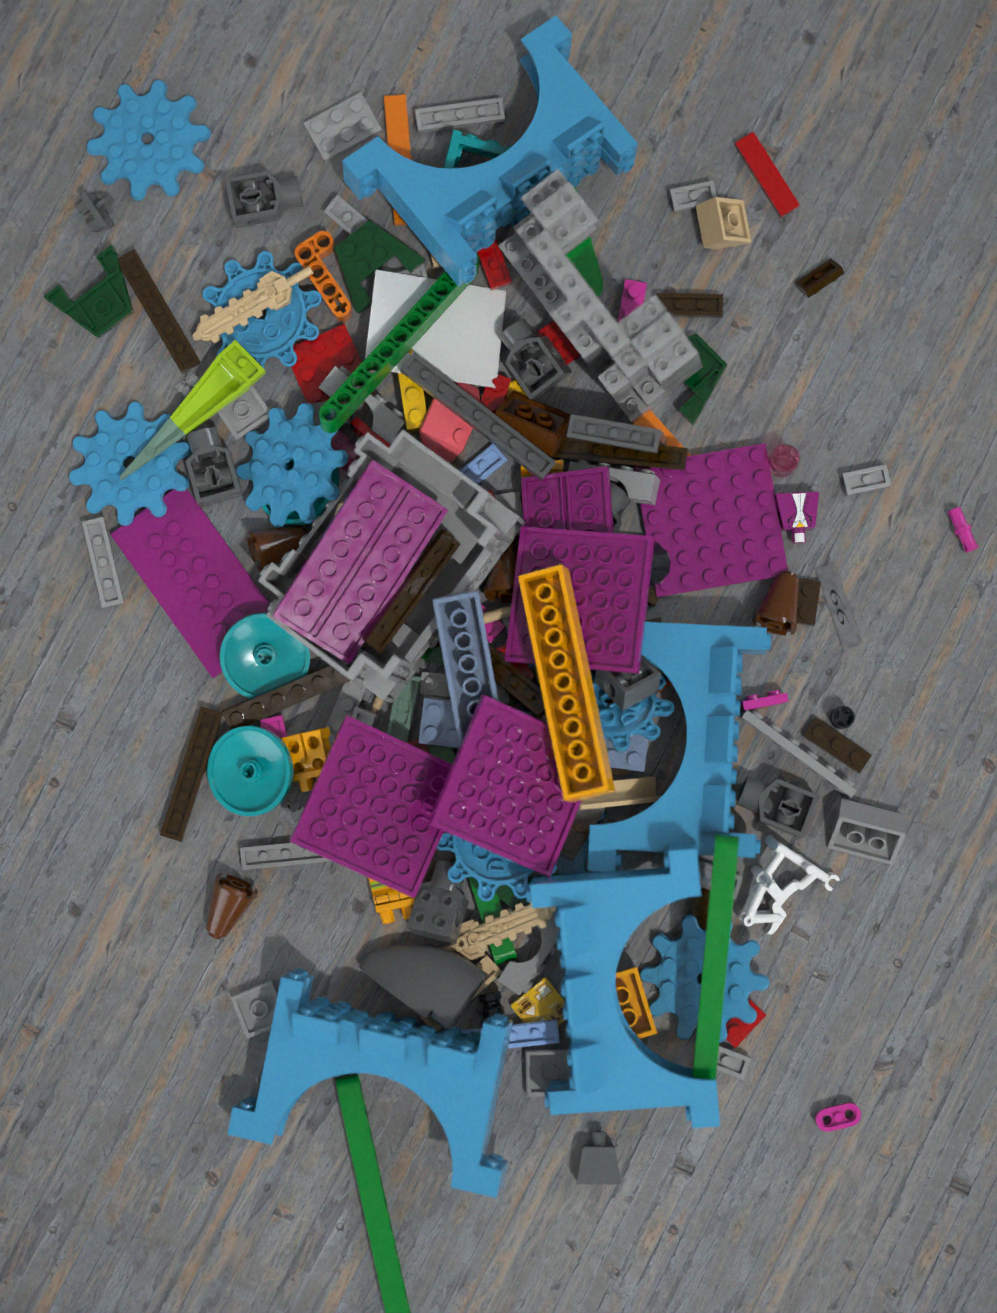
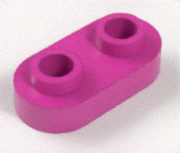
(837, 1117)

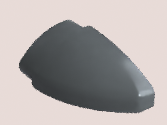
(426, 979)

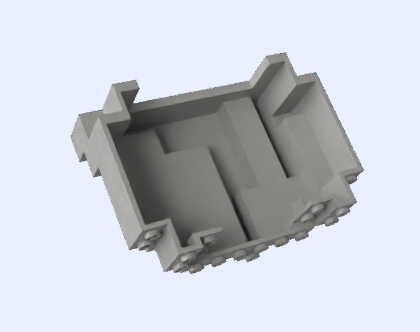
(645, 346)
(473, 518)

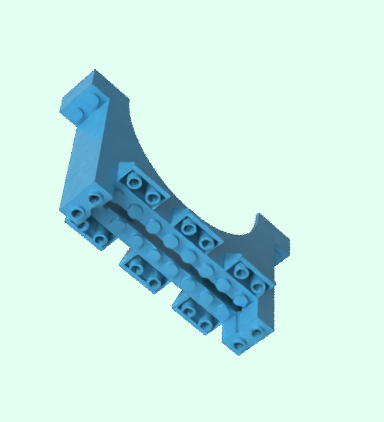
(462, 207)
(704, 671)
(606, 1057)
(447, 1069)

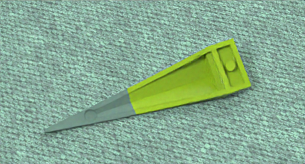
(221, 384)

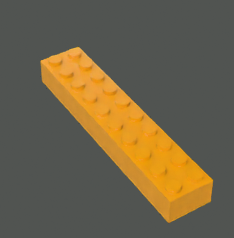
(566, 684)

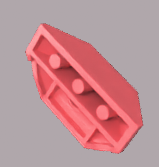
(443, 430)

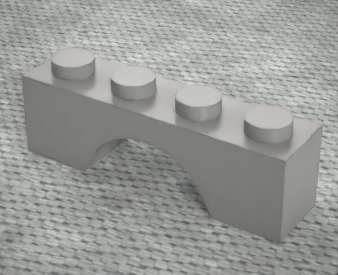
(385, 421)
(640, 486)
(518, 974)

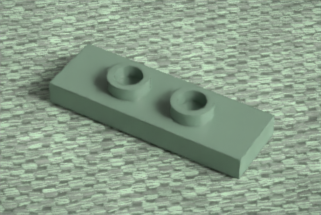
(403, 710)

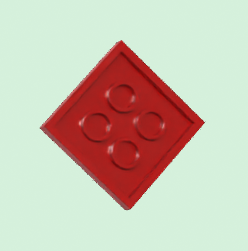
(319, 357)

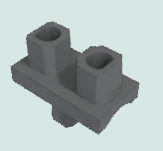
(99, 208)

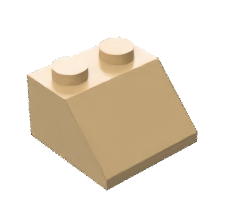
(723, 223)

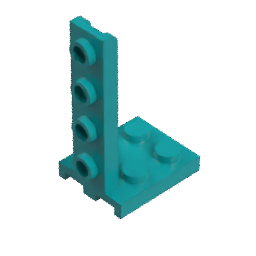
(470, 144)

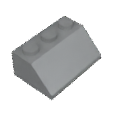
(867, 831)

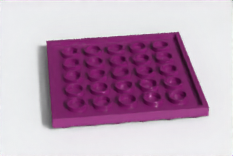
(717, 521)
(609, 589)
(507, 789)
(374, 807)

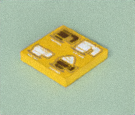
(540, 1004)

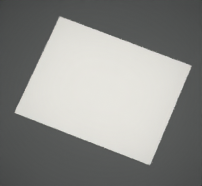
(459, 344)

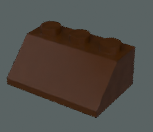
(535, 421)

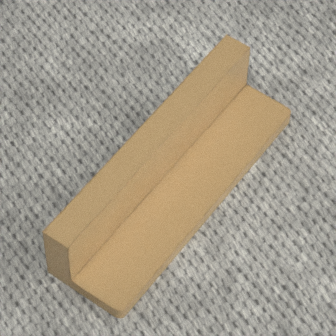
(627, 792)

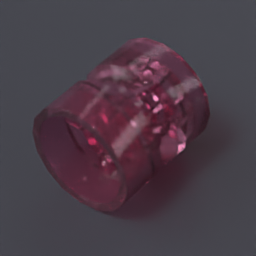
(341, 441)
(784, 460)

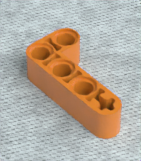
(326, 280)

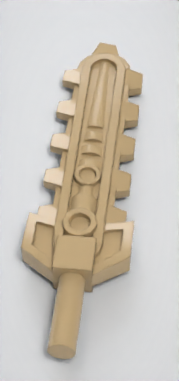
(272, 292)
(476, 937)

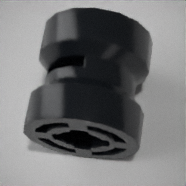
(842, 717)
(489, 999)

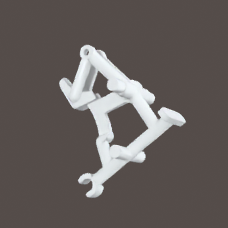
(764, 882)

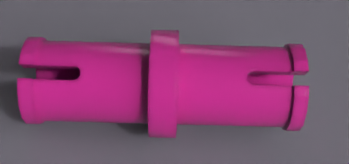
(962, 529)

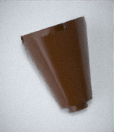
(272, 544)
(502, 576)
(780, 605)
(228, 903)

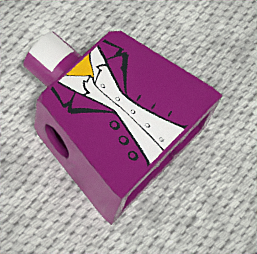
(797, 513)

